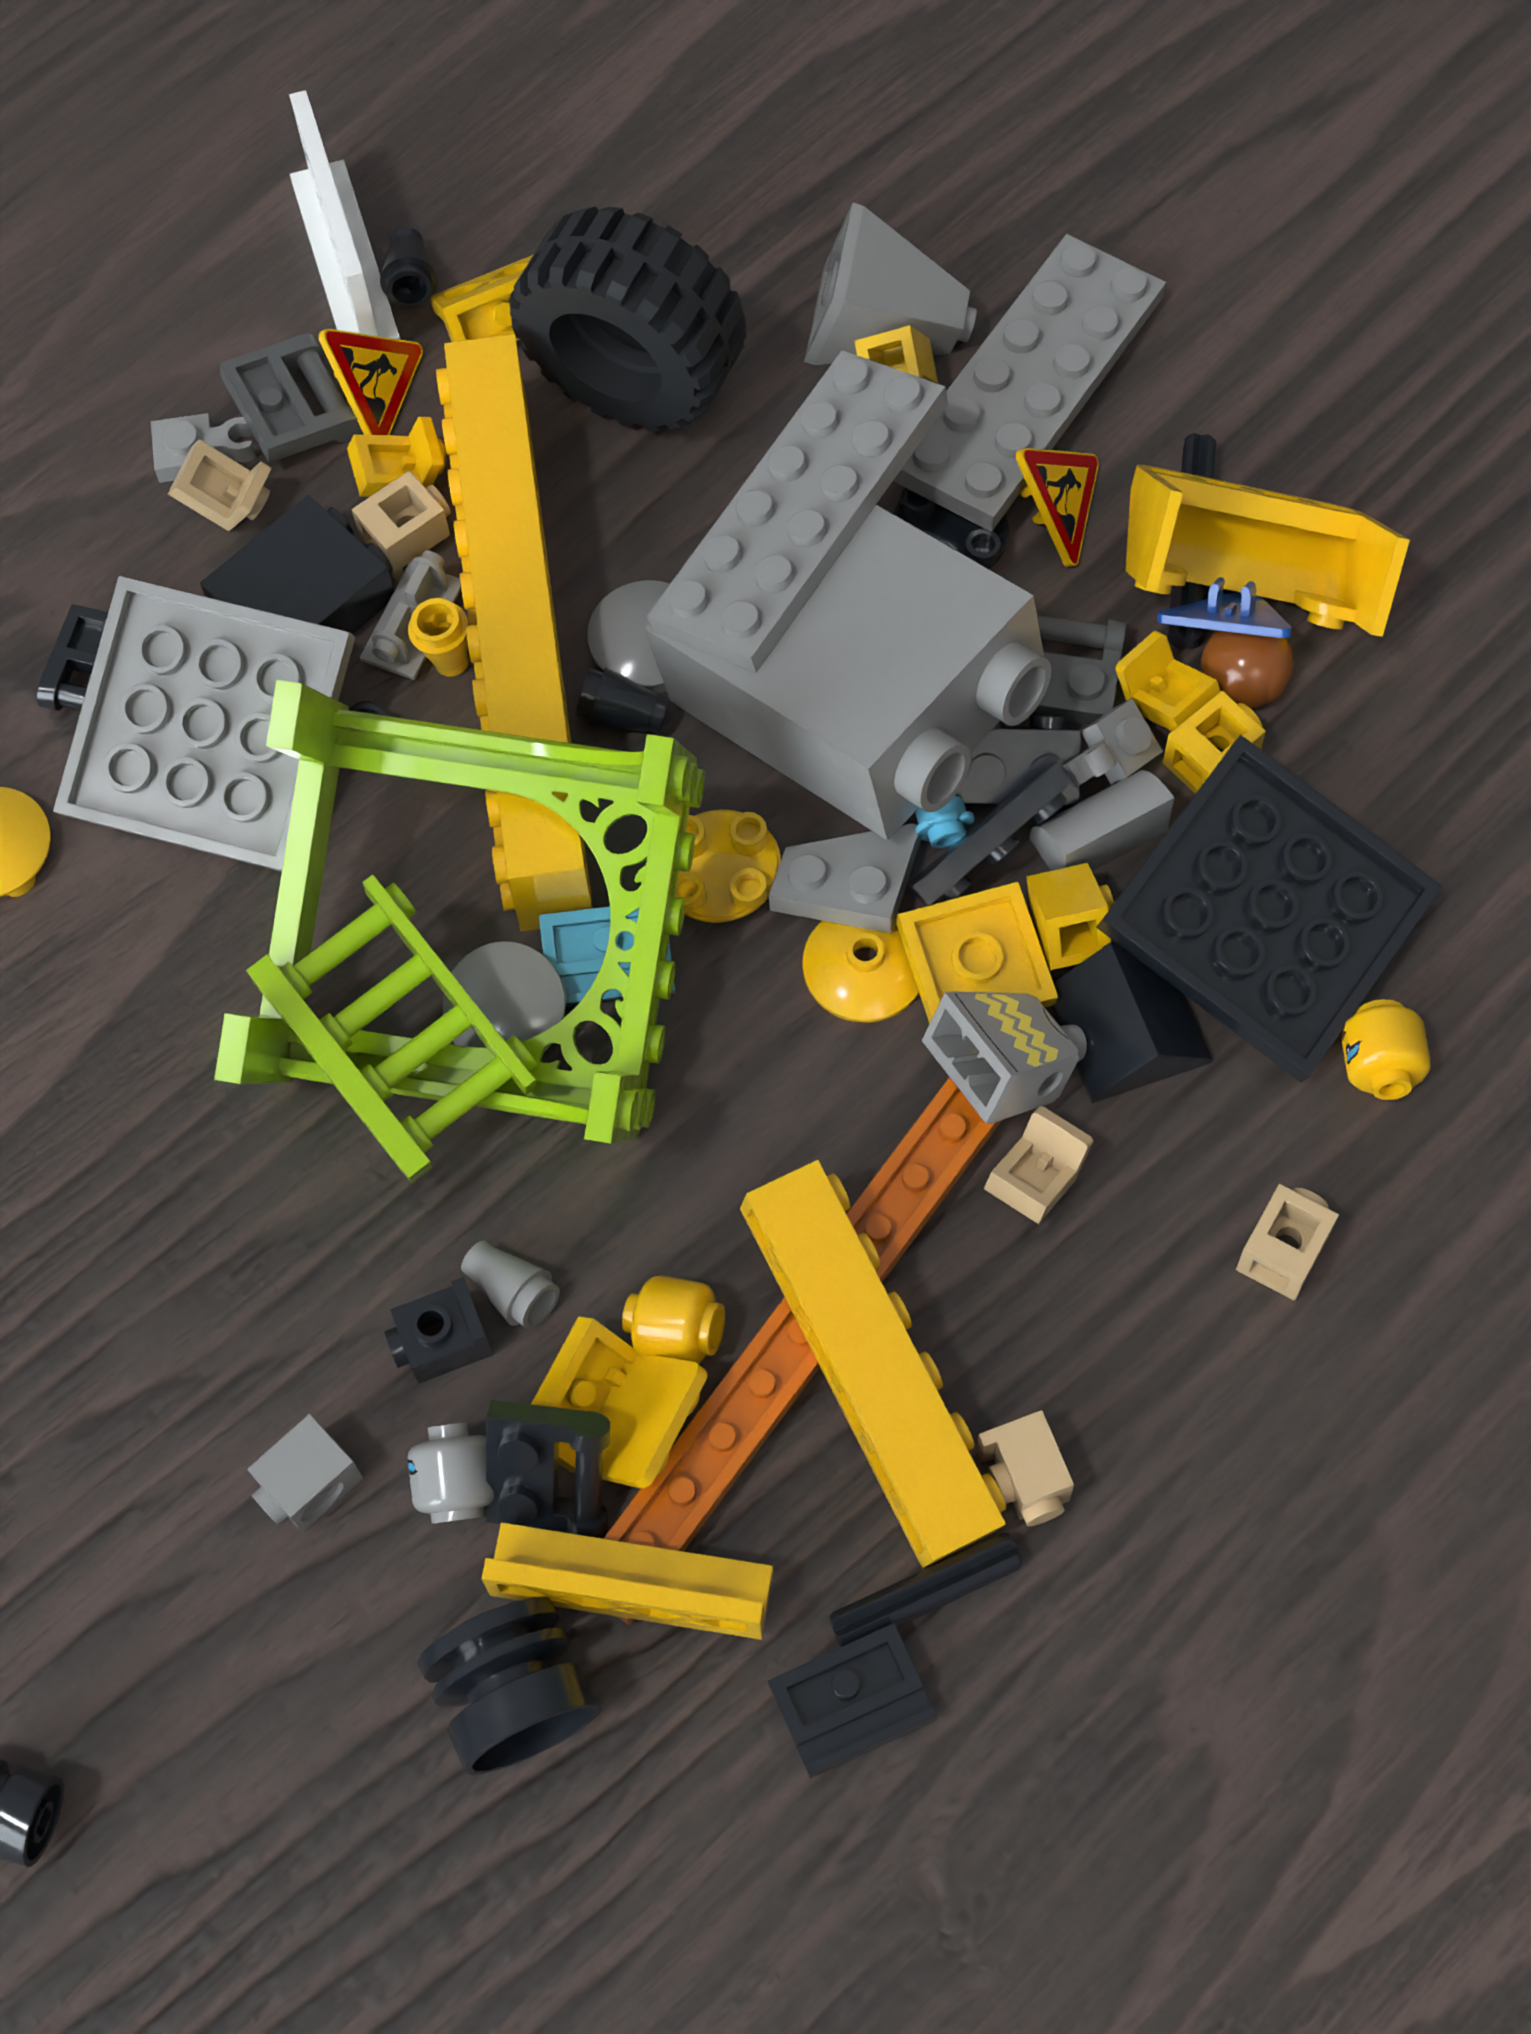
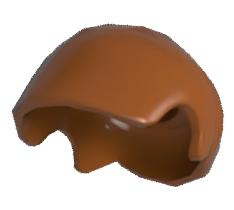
(1249, 666)

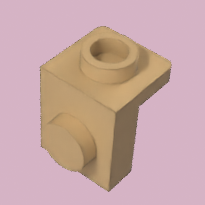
(220, 486)
(1040, 1165)

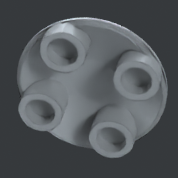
(619, 635)
(512, 989)

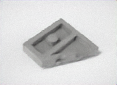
(847, 879)

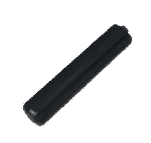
(927, 1589)

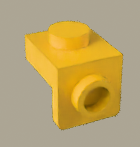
(384, 458)
(1161, 685)

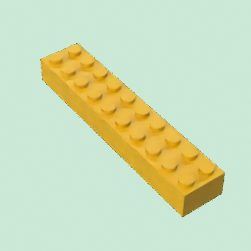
(509, 613)

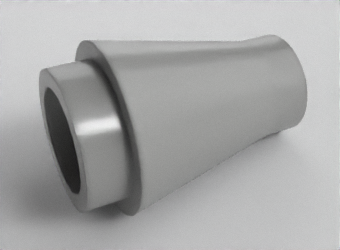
(514, 1286)

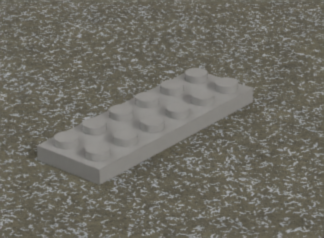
(1030, 379)
(798, 511)

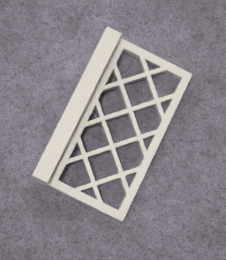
(338, 235)

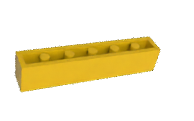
(872, 1363)

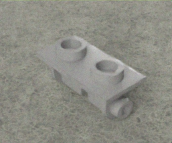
(390, 643)

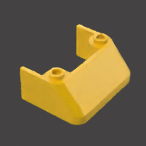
(1289, 545)

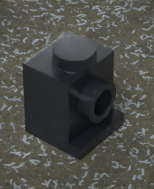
(455, 1346)

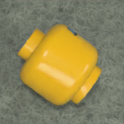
(1384, 1048)
(674, 1319)

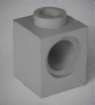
(303, 1475)

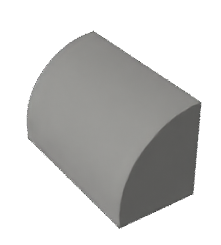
(1105, 823)

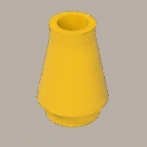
(440, 634)

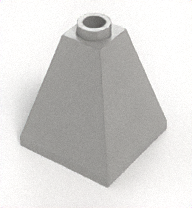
(883, 284)

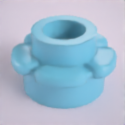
(945, 825)

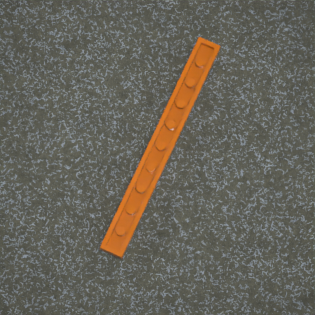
(779, 1359)

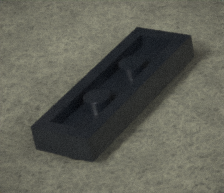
(992, 836)

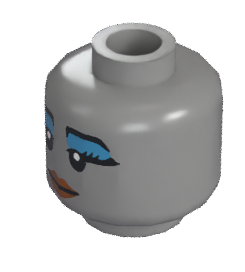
(450, 1474)

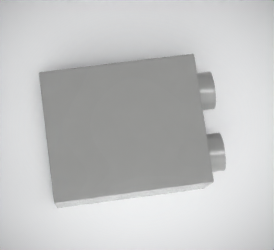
(878, 676)

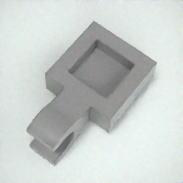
(1117, 746)

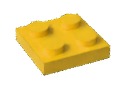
(976, 947)

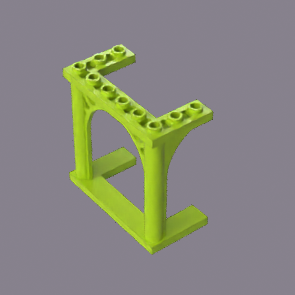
(649, 783)

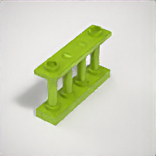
(370, 1087)

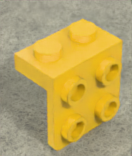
(638, 1394)

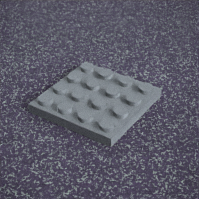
(184, 718)

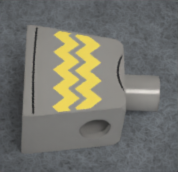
(1003, 1051)

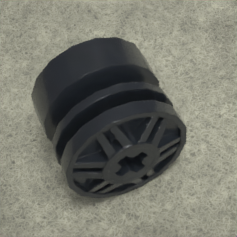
(502, 1672)

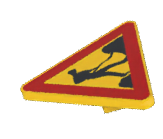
(372, 374)
(1063, 493)

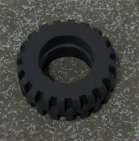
(628, 318)

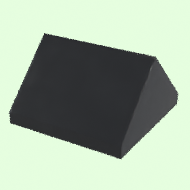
(1132, 1023)

